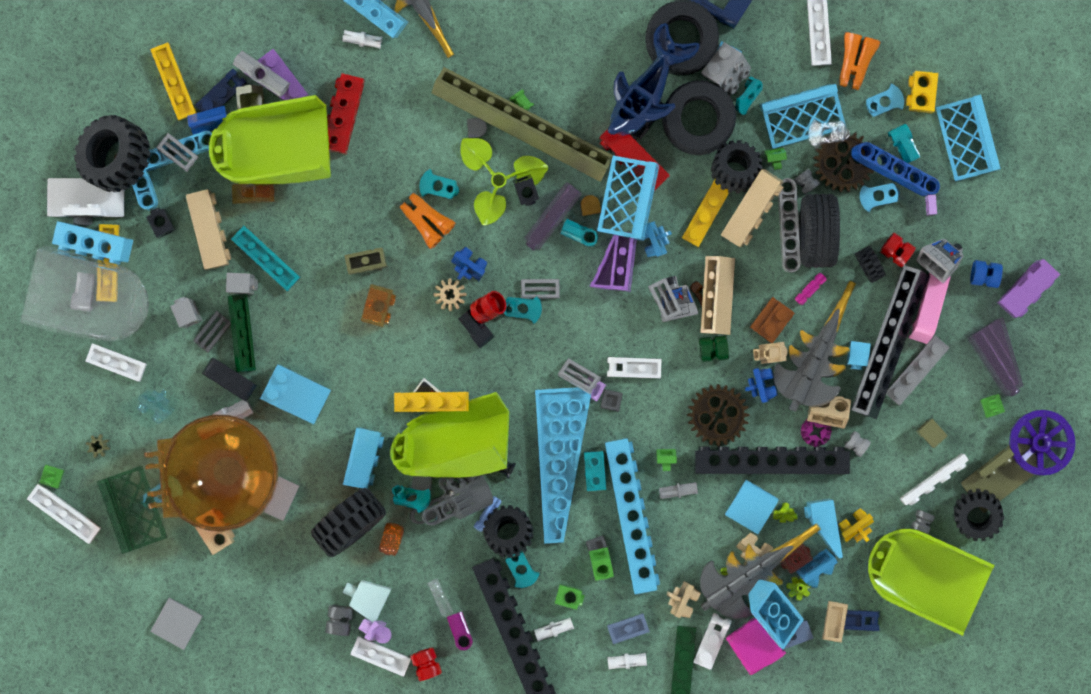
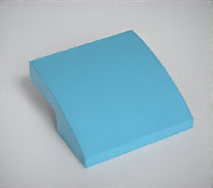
(751, 506)

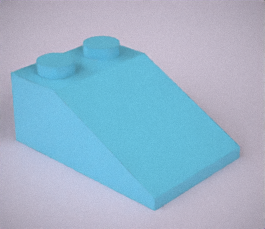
(295, 394)
(824, 515)

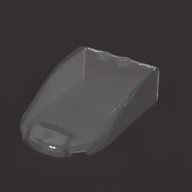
(84, 297)

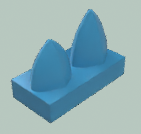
(821, 563)

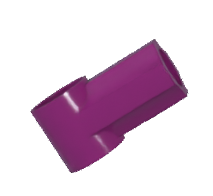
(459, 628)

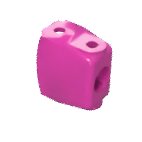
(754, 646)

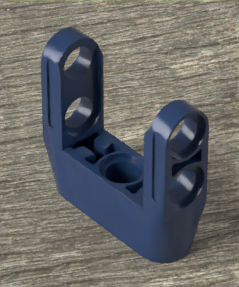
(730, 14)

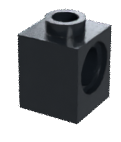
(520, 184)
(166, 229)

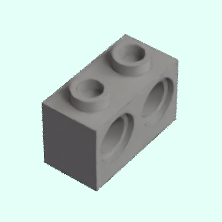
(241, 283)
(186, 312)

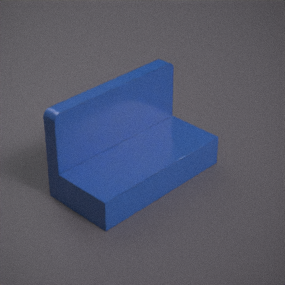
(206, 120)

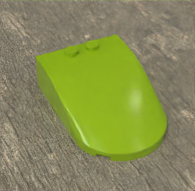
(273, 143)
(455, 441)
(928, 577)

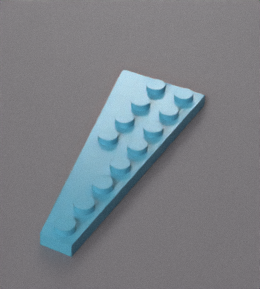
(560, 437)

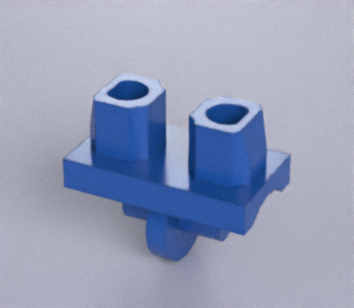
(466, 267)
(760, 376)

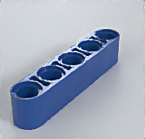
(904, 169)

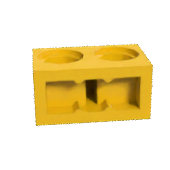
(927, 93)

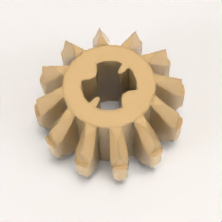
(456, 292)

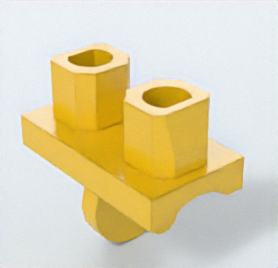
(863, 522)

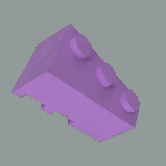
(277, 65)
(617, 265)
(1028, 288)

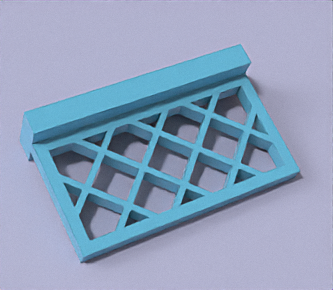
(796, 100)
(984, 134)
(644, 202)

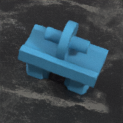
(658, 239)

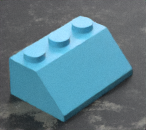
(363, 458)
(774, 612)

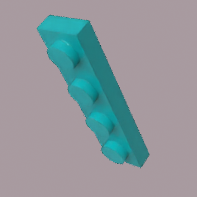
(265, 258)

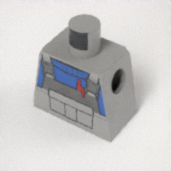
(941, 258)
(683, 298)

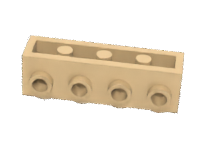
(752, 208)
(207, 229)
(717, 295)

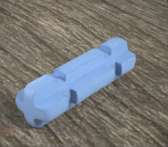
(479, 525)

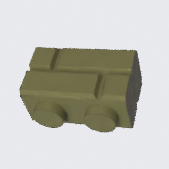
(365, 261)

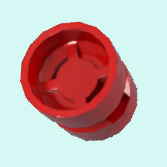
(892, 245)
(488, 307)
(426, 664)

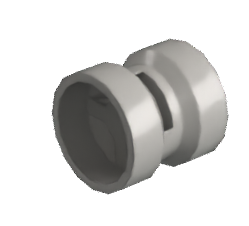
(857, 443)

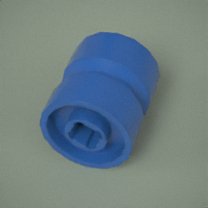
(979, 274)

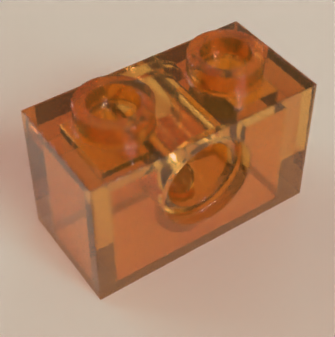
(377, 294)

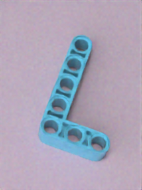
(148, 190)

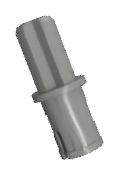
(678, 490)

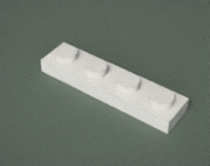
(819, 32)
(928, 484)
(64, 513)

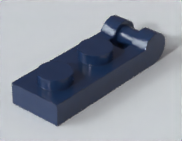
(221, 92)
(856, 620)

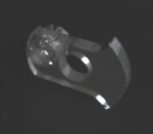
(816, 133)

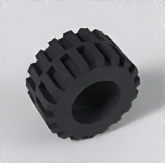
(740, 154)
(501, 518)
(982, 529)

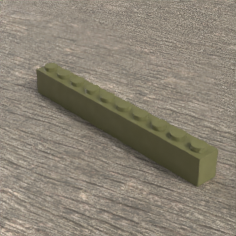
(522, 124)

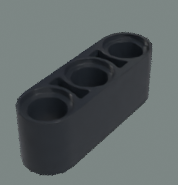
(229, 379)

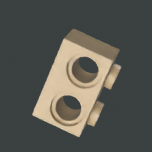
(828, 413)
(209, 538)

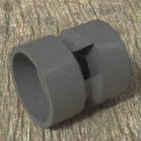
(339, 620)

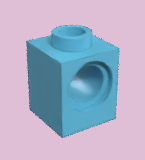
(858, 355)

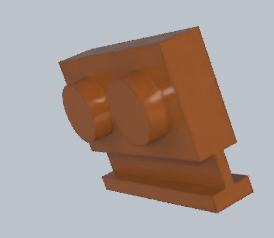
(772, 320)

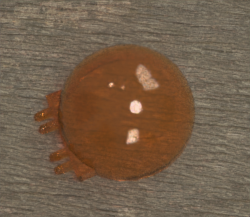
(215, 473)

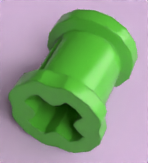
(521, 100)

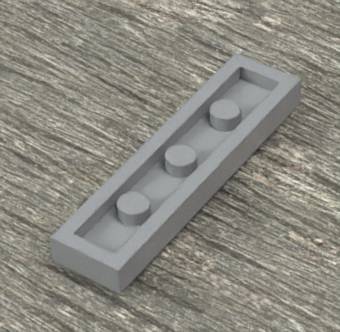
(917, 370)

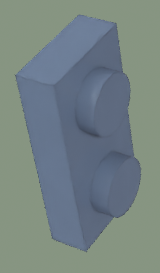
(628, 628)

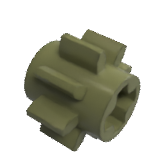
(103, 443)

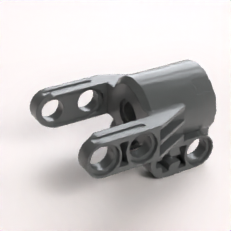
(458, 498)

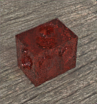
(805, 557)

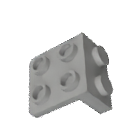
(727, 68)

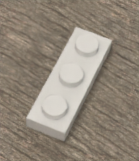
(116, 362)
(380, 656)

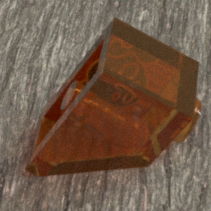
(252, 193)

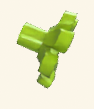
(785, 514)
(794, 586)

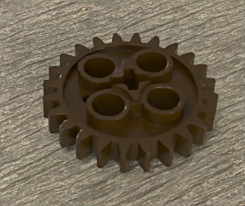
(857, 171)
(703, 405)

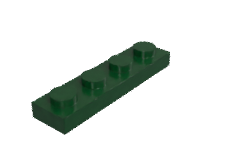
(241, 333)
(683, 660)

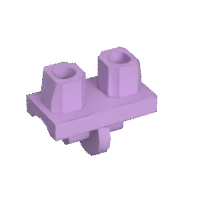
(376, 631)

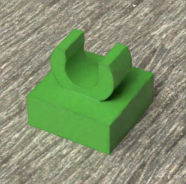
(775, 156)
(992, 405)
(666, 457)
(51, 476)

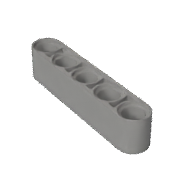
(785, 234)

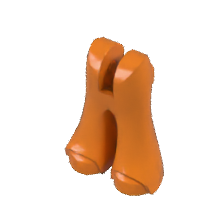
(868, 49)
(428, 233)

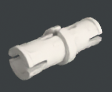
(362, 39)
(553, 629)
(627, 661)

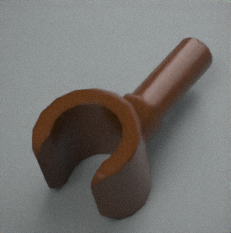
(696, 287)

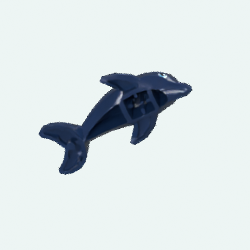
(641, 99)

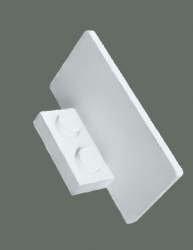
(81, 199)

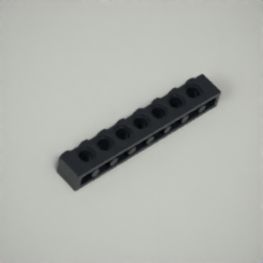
(890, 342)
(840, 466)
(494, 567)

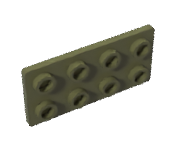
(1000, 474)

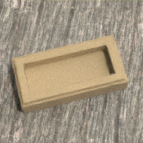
(834, 621)

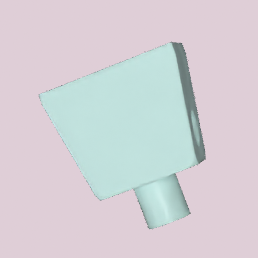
(367, 598)

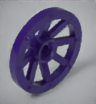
(1047, 442)

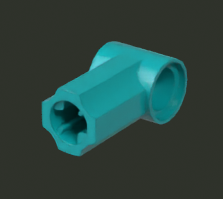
(903, 141)
(577, 232)

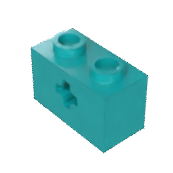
(594, 471)

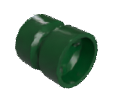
(714, 348)

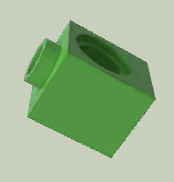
(598, 558)
(560, 597)

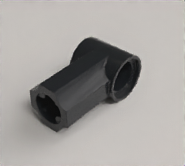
(478, 332)

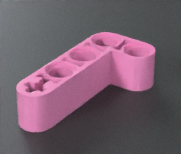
(929, 310)

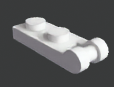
(635, 367)
(711, 642)

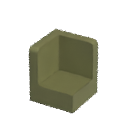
(249, 96)
(931, 433)

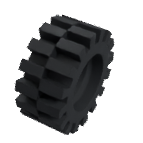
(870, 264)

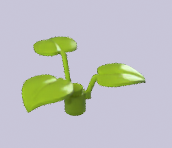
(488, 205)

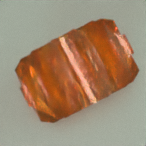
(391, 539)

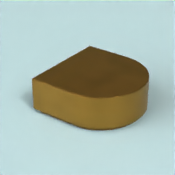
(590, 205)

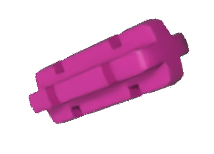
(810, 289)

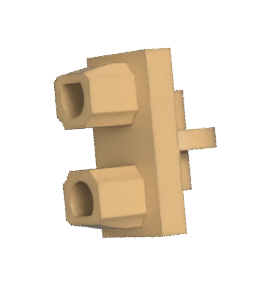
(770, 353)
(751, 538)
(680, 598)

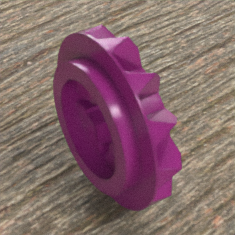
(813, 440)

